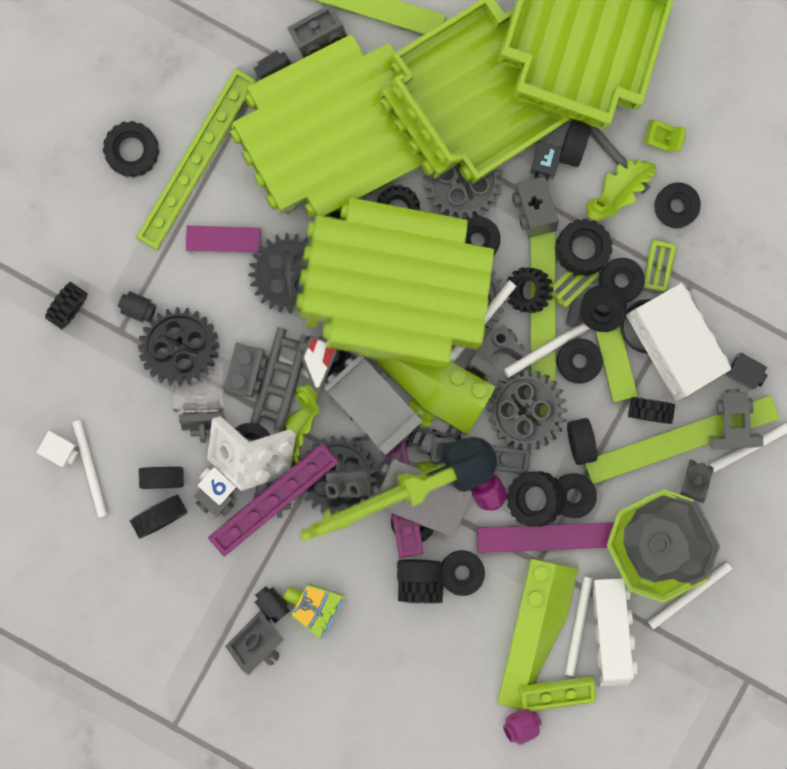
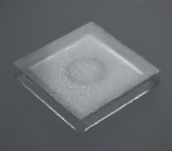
(203, 394)

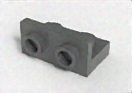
(317, 31)
(245, 369)

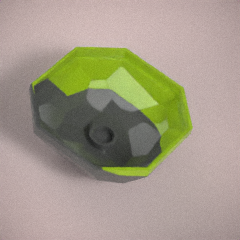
(663, 545)

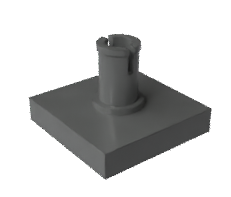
(255, 644)

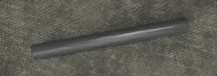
(611, 150)

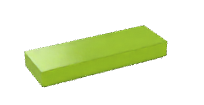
(616, 365)
(558, 693)

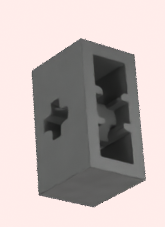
(535, 194)

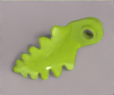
(620, 189)
(302, 420)

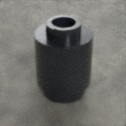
(271, 64)
(137, 307)
(271, 604)

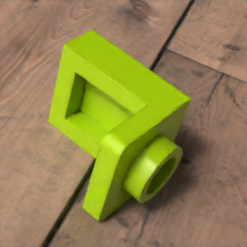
(664, 136)

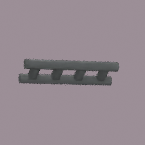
(267, 387)

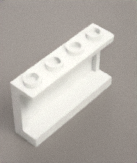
(679, 342)

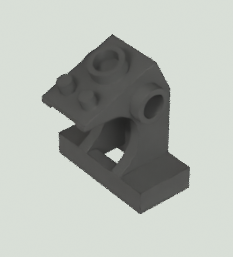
(482, 360)
(730, 403)

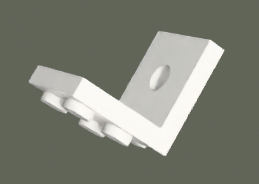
(248, 462)

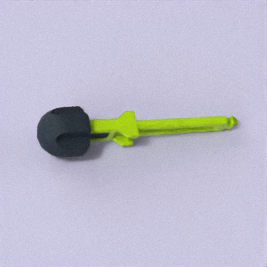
(465, 464)

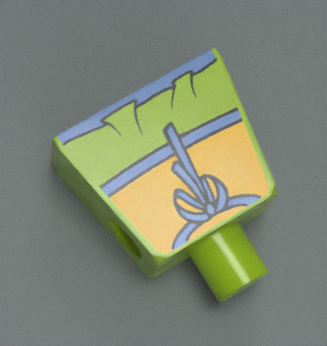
(314, 607)

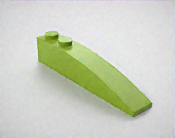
(443, 392)
(538, 622)

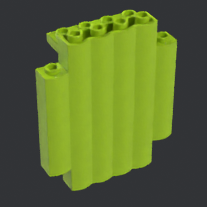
(584, 54)
(459, 99)
(323, 130)
(395, 283)

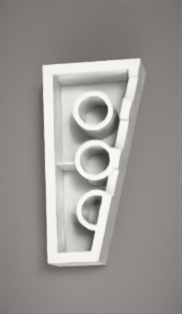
(613, 632)

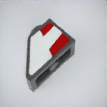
(317, 360)

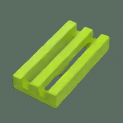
(654, 287)
(558, 297)

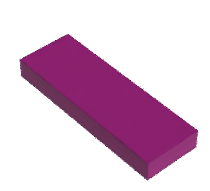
(223, 239)

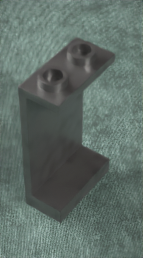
(372, 403)
(440, 509)

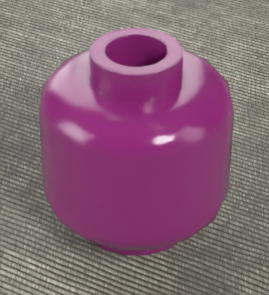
(490, 494)
(522, 726)

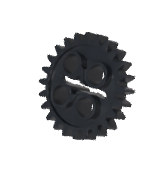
(265, 274)
(190, 328)
(349, 453)

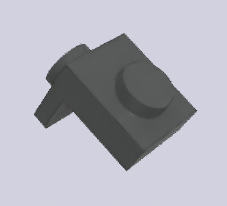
(208, 504)

